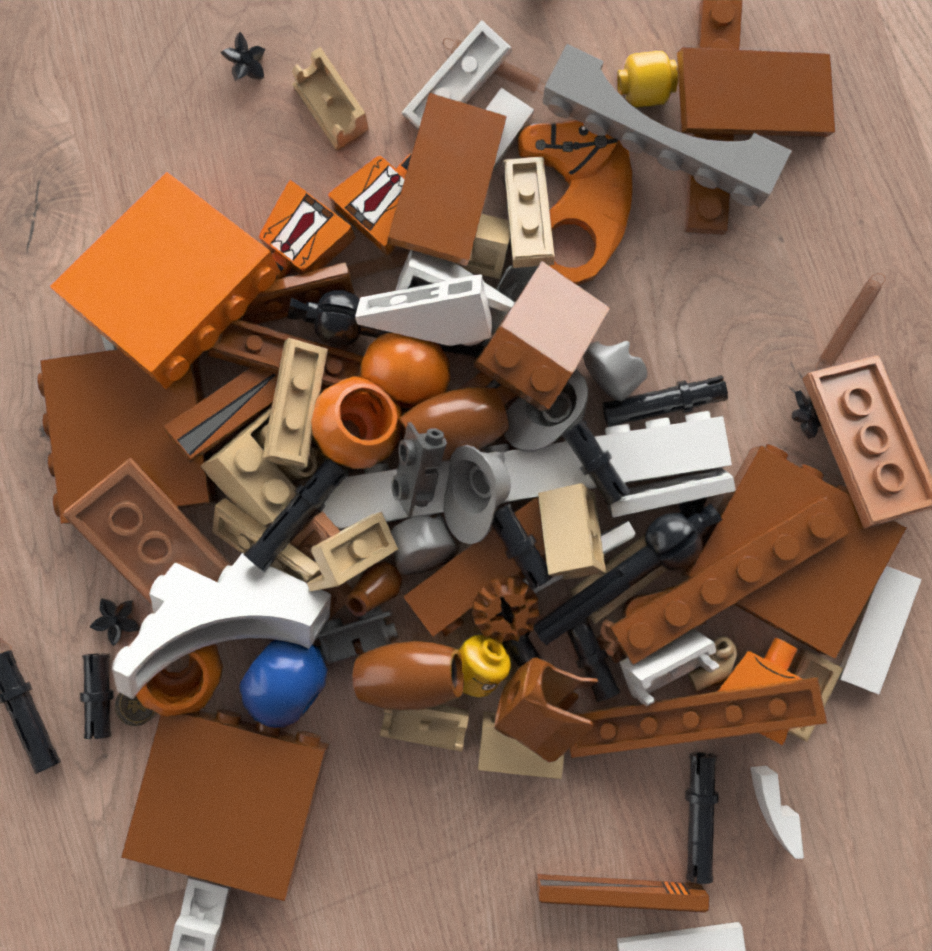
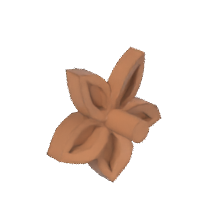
(609, 642)

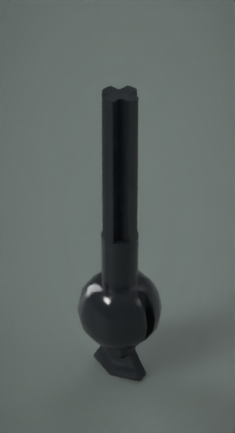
(337, 323)
(670, 543)

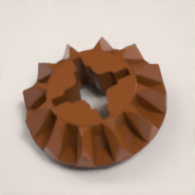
(488, 604)

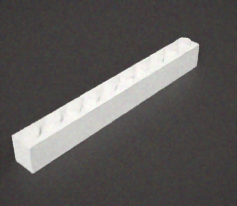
(636, 456)

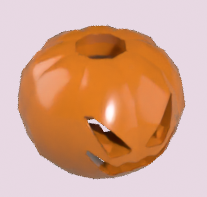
(406, 368)
(366, 407)
(184, 691)

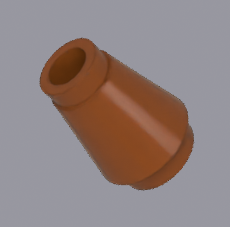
(375, 587)

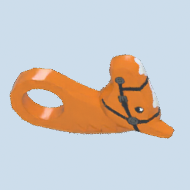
(598, 188)

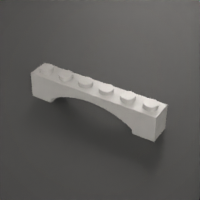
(740, 168)

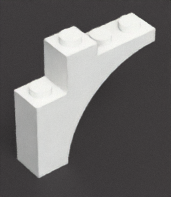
(200, 612)

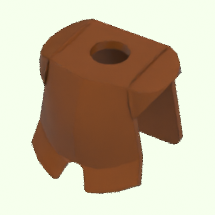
(536, 708)

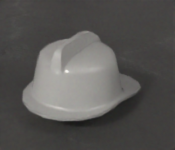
(538, 429)
(473, 491)

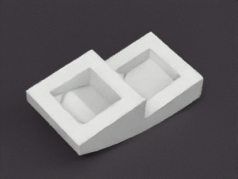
(780, 819)
(200, 916)

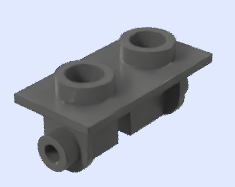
(414, 483)
(370, 628)

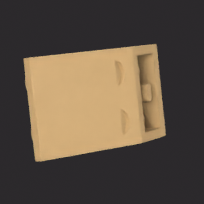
(255, 484)

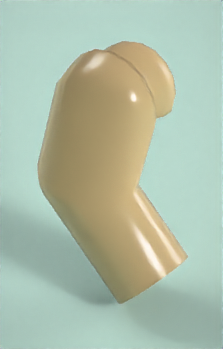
(724, 657)

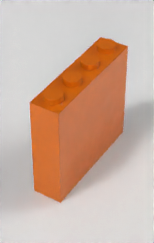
(167, 279)

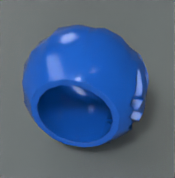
(283, 683)

